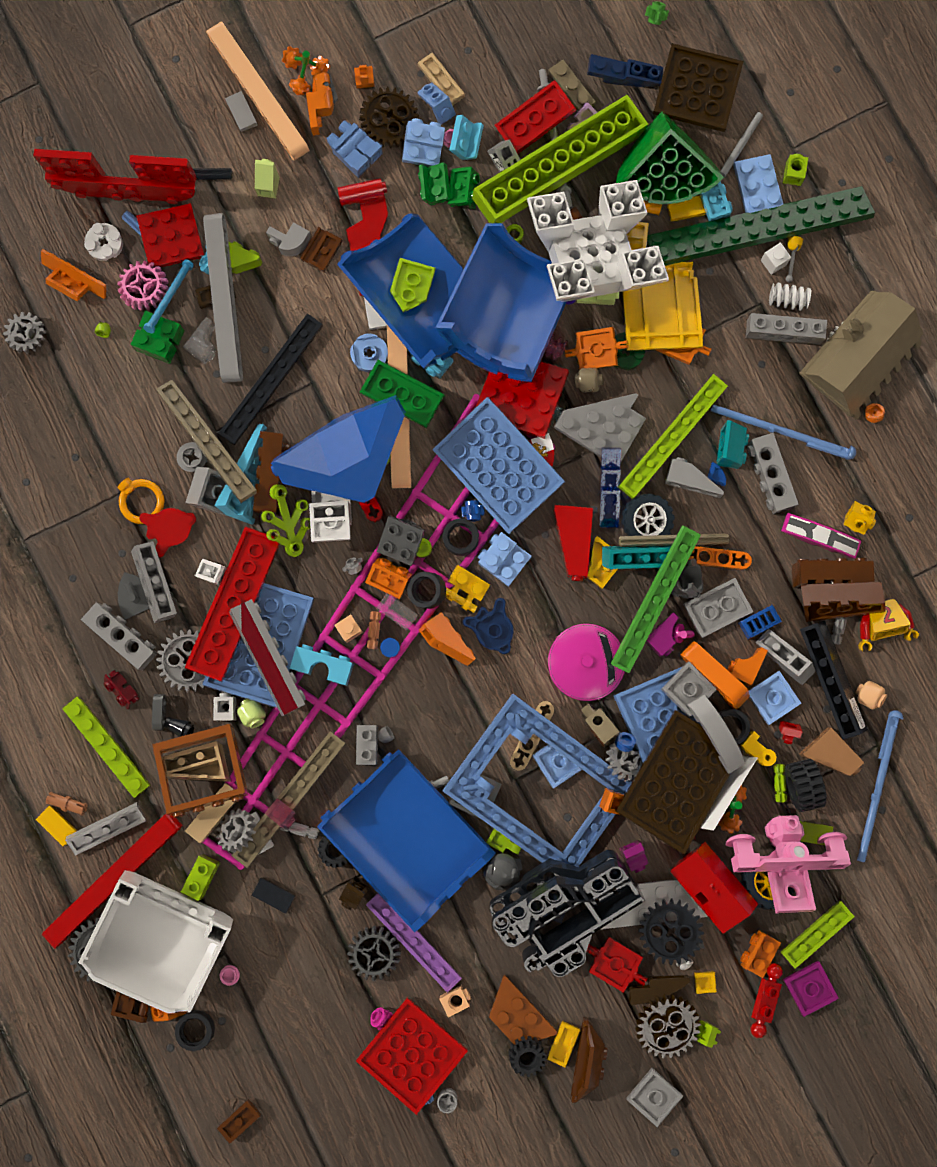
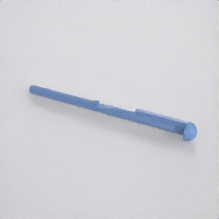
(825, 446)
(884, 755)

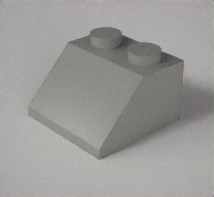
(205, 489)

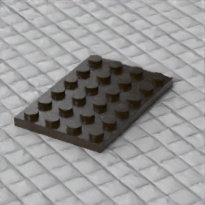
(675, 784)

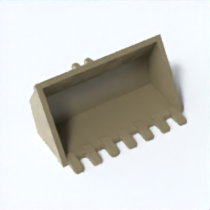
(864, 351)

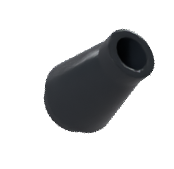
(179, 727)

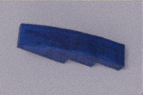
(609, 489)

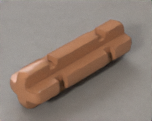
(374, 627)

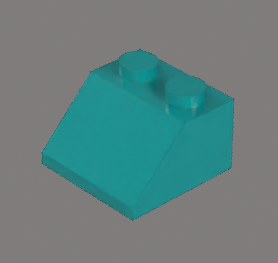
(731, 445)

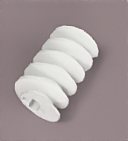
(790, 296)

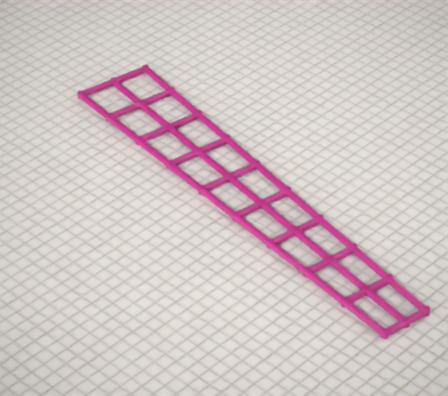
(319, 704)

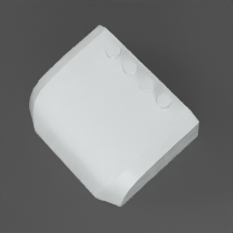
(155, 944)

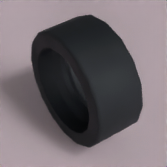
(460, 551)
(413, 590)
(744, 721)
(179, 1034)

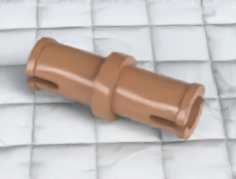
(66, 803)

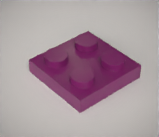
(810, 988)

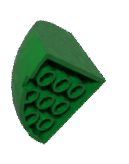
(668, 164)

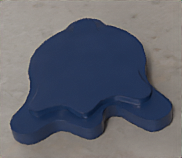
(492, 627)

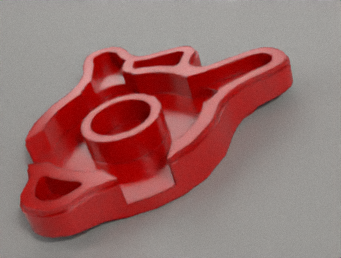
(168, 527)

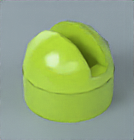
(103, 330)

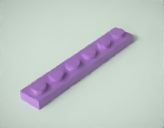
(415, 944)

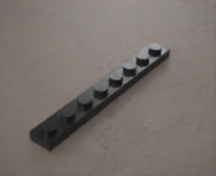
(270, 379)

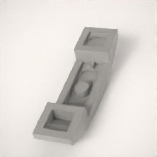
(718, 733)

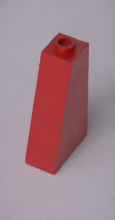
(574, 534)

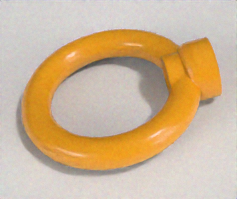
(127, 486)

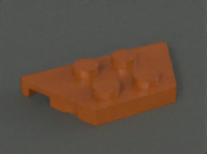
(517, 1015)

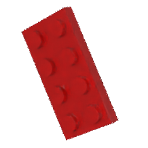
(535, 117)

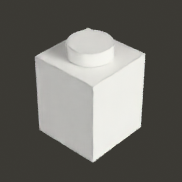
(775, 258)

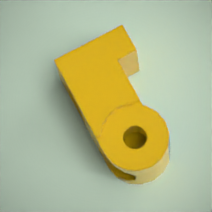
(753, 748)

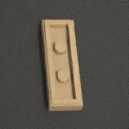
(441, 78)

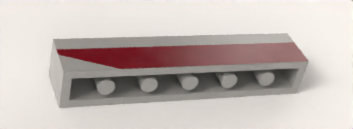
(267, 658)

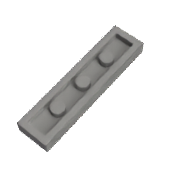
(105, 828)

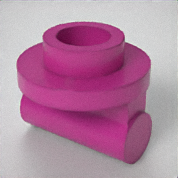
(679, 633)
(380, 1017)

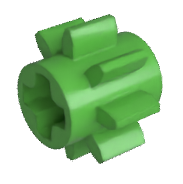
(656, 13)

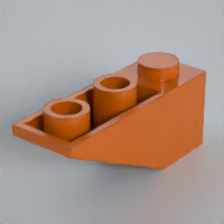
(444, 638)

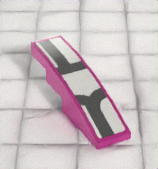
(821, 535)

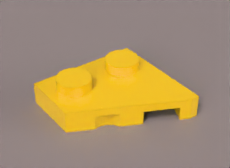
(597, 573)

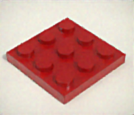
(170, 236)

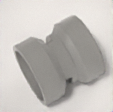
(445, 1103)

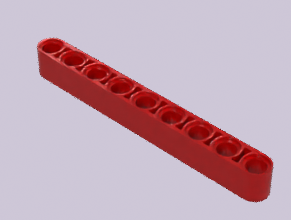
(103, 887)

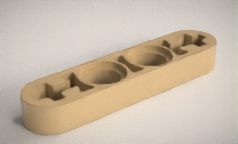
(534, 738)

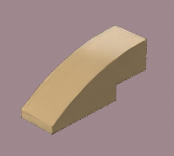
(209, 818)

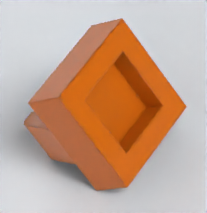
(364, 76)

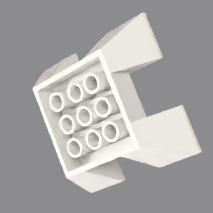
(594, 252)

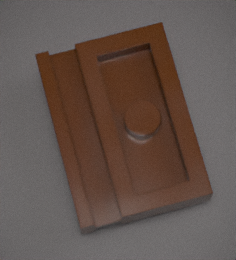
(321, 249)

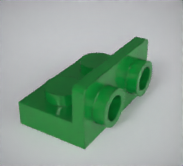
(434, 183)
(462, 185)

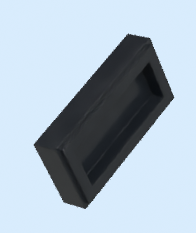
(273, 895)

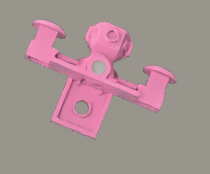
(789, 861)

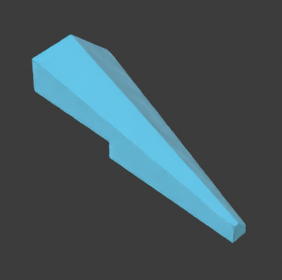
(248, 464)

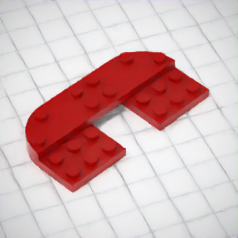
(82, 175)

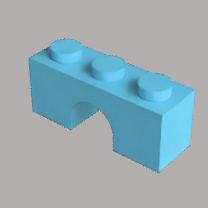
(305, 659)

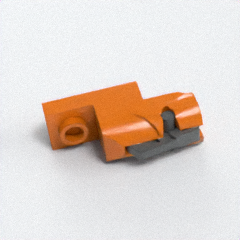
(320, 100)

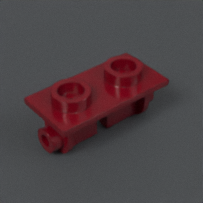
(124, 695)

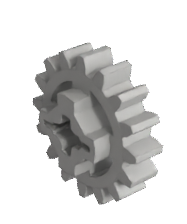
(16, 332)
(625, 770)
(236, 831)

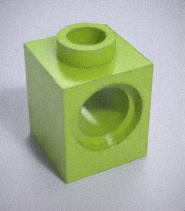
(792, 176)

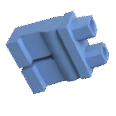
(354, 148)

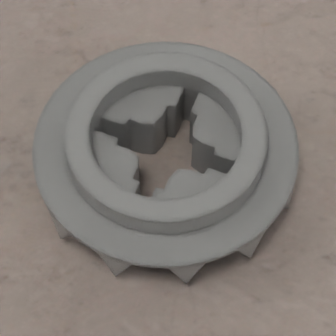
(184, 462)

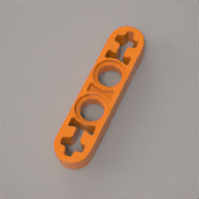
(713, 558)

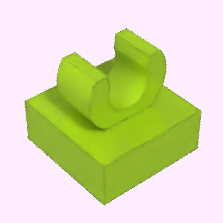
(707, 1034)

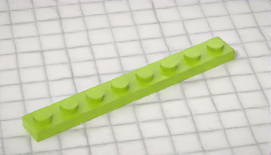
(672, 436)

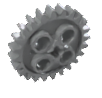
(175, 672)

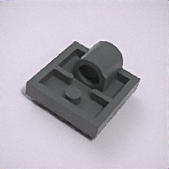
(401, 540)

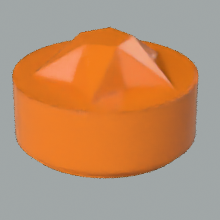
(874, 413)

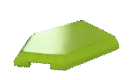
(411, 283)

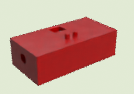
(714, 887)

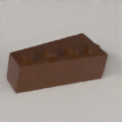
(273, 446)
(832, 571)
(841, 600)

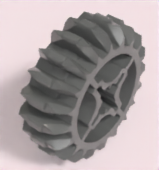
(382, 955)

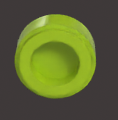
(424, 549)

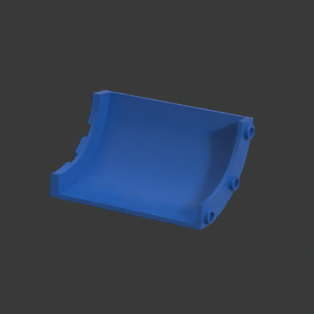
(373, 273)
(502, 307)
(406, 840)

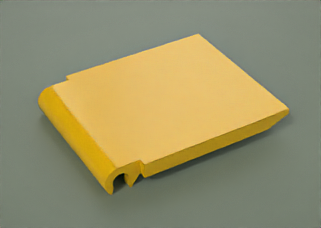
(665, 313)

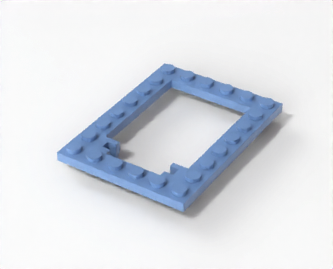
(472, 790)

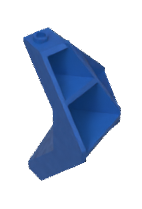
(345, 454)

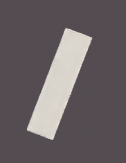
(727, 794)

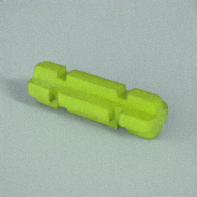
(780, 783)

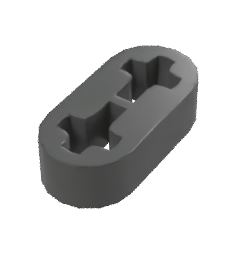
(158, 712)

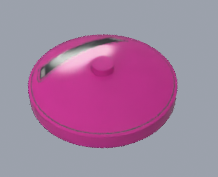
(582, 662)

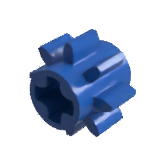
(472, 510)

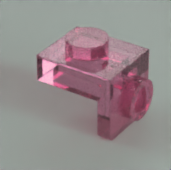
(281, 814)

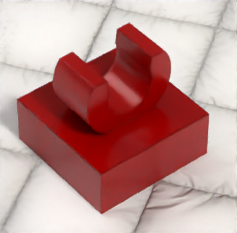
(789, 731)

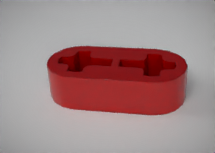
(366, 508)

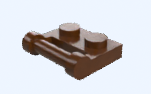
(124, 1007)

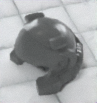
(690, 581)
(502, 871)

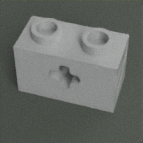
(367, 745)

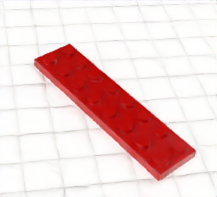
(240, 583)

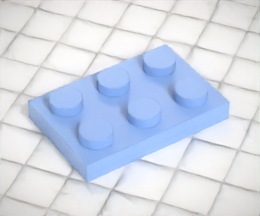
(758, 183)

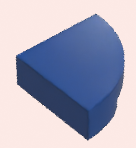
(716, 474)

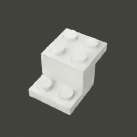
(329, 518)

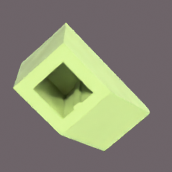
(266, 178)

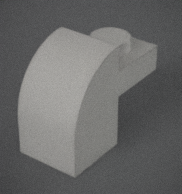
(293, 242)

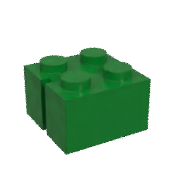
(157, 343)

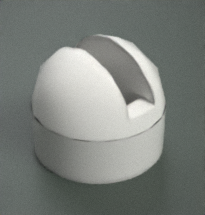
(685, 965)

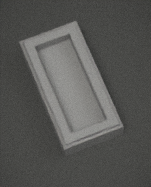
(241, 111)

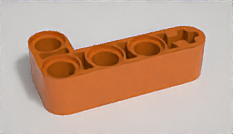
(725, 683)

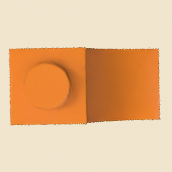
(746, 669)

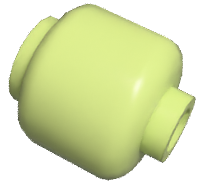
(251, 713)

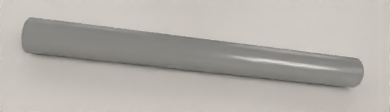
(742, 142)

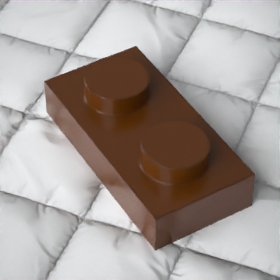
(239, 1121)

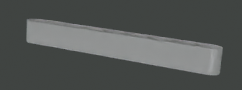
(223, 297)

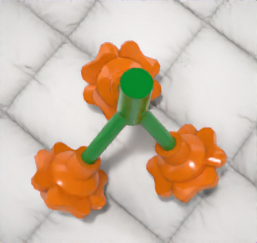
(293, 58)
(730, 821)

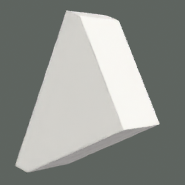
(211, 572)

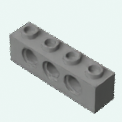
(786, 329)
(775, 463)
(153, 582)
(94, 619)

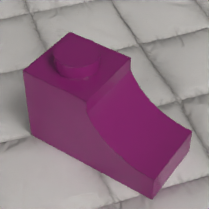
(661, 638)
(634, 856)

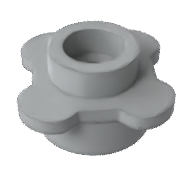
(353, 566)

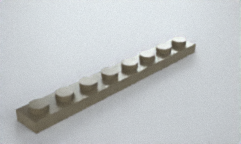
(206, 441)
(292, 795)

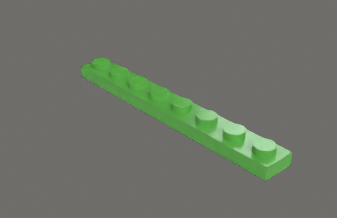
(655, 599)

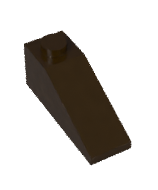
(353, 894)

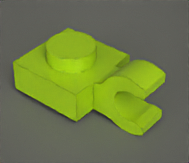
(501, 842)

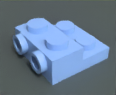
(423, 143)
(503, 558)

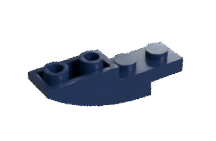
(625, 73)

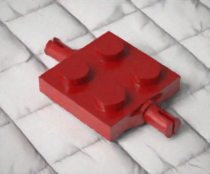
(616, 964)

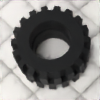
(805, 785)

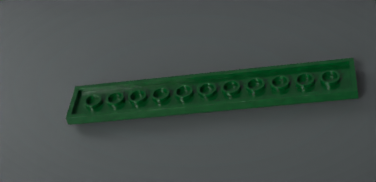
(762, 226)

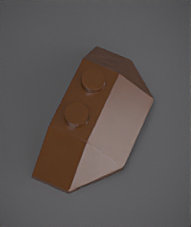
(588, 1062)

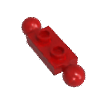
(766, 1000)

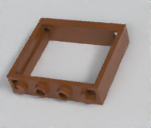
(191, 740)

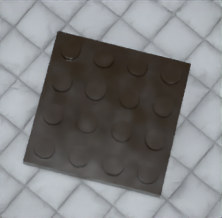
(698, 87)

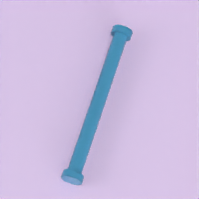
(150, 326)

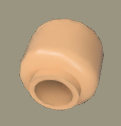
(871, 695)

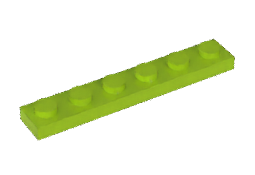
(106, 747)

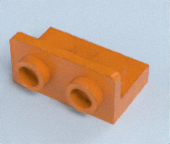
(388, 577)
(759, 953)

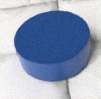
(390, 647)
(625, 742)

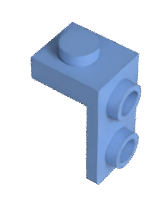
(438, 101)

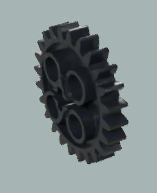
(658, 943)

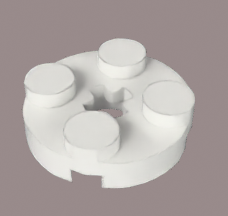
(107, 251)

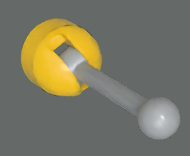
(794, 244)

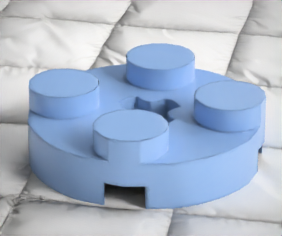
(360, 346)

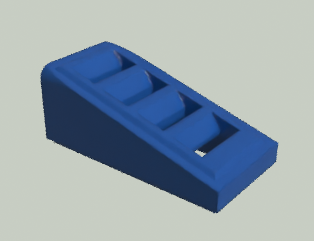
(746, 628)

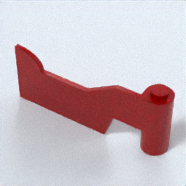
(373, 208)

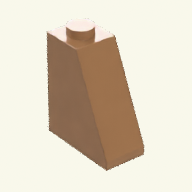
(833, 753)

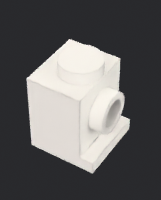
(219, 713)

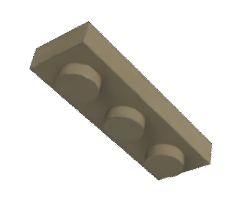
(570, 85)

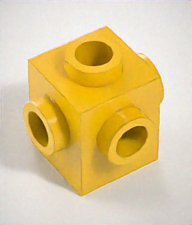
(860, 518)

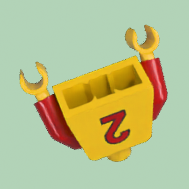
(892, 622)

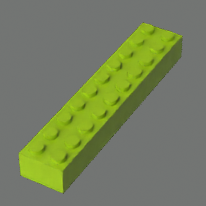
(560, 160)

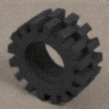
(325, 856)
(529, 1066)

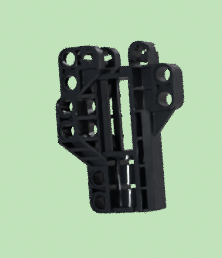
(573, 886)

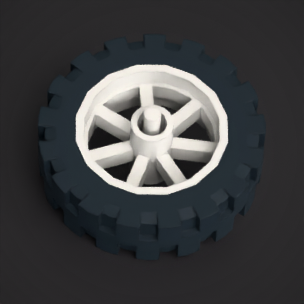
(630, 514)

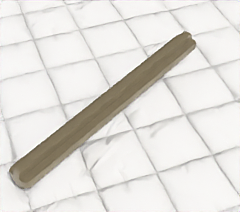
(667, 540)

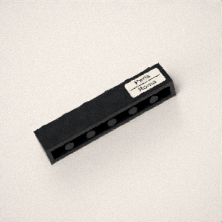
(834, 680)

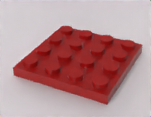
(525, 403)
(411, 1055)

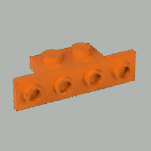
(70, 279)

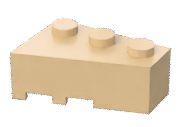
(198, 763)

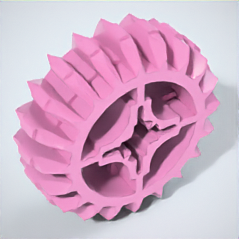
(128, 287)

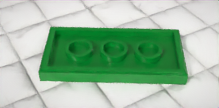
(416, 397)

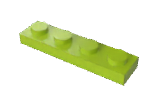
(817, 934)

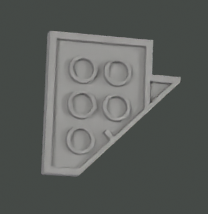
(602, 424)

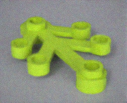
(288, 523)

